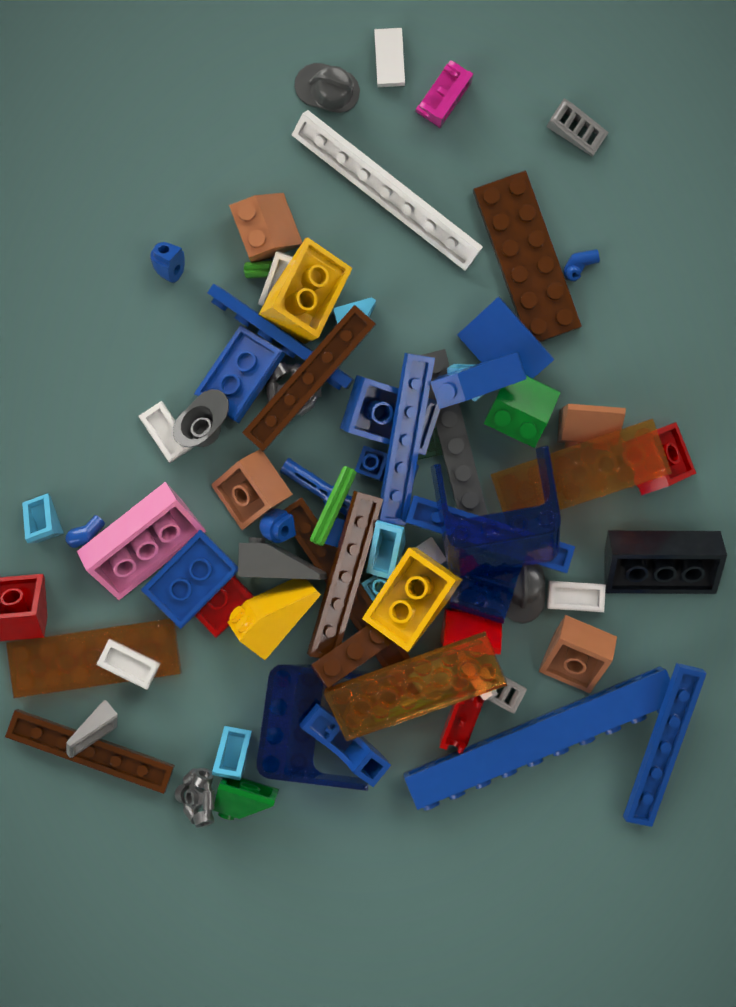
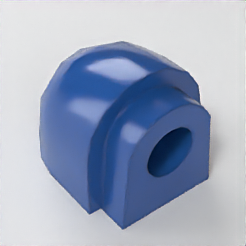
(168, 261)
(277, 526)

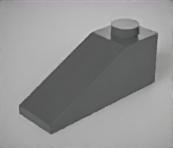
(273, 561)

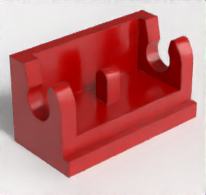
(460, 723)

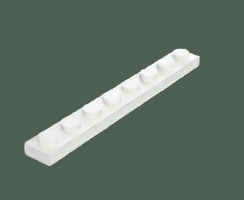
(386, 190)

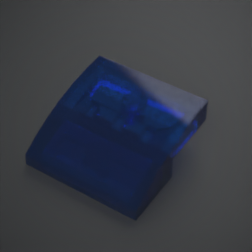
(487, 594)

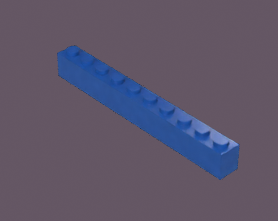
(537, 738)

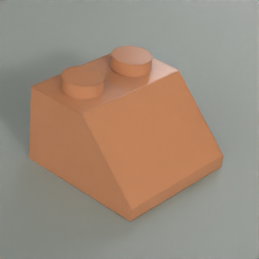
(265, 225)
(586, 422)
(251, 489)
(578, 654)

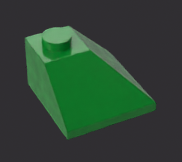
(243, 798)

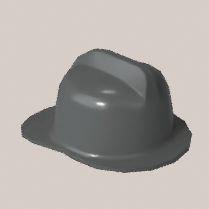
(327, 87)
(202, 420)
(528, 595)

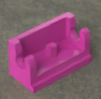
(445, 93)

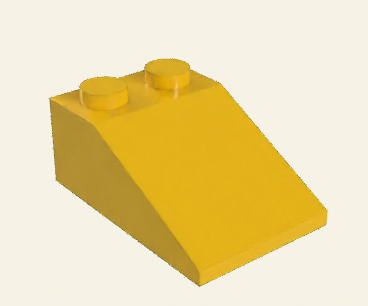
(306, 292)
(411, 598)
(271, 615)

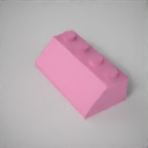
(140, 541)

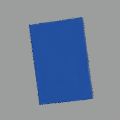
(500, 333)
(242, 371)
(190, 579)

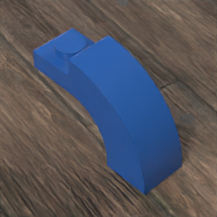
(357, 753)

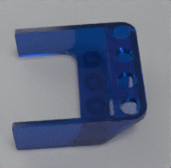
(501, 538)
(284, 747)

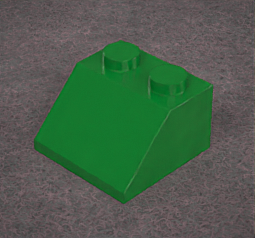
(523, 410)

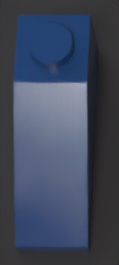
(478, 380)

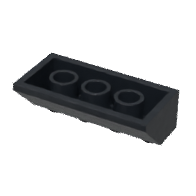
(663, 562)

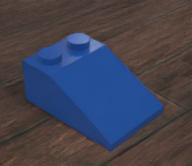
(372, 412)

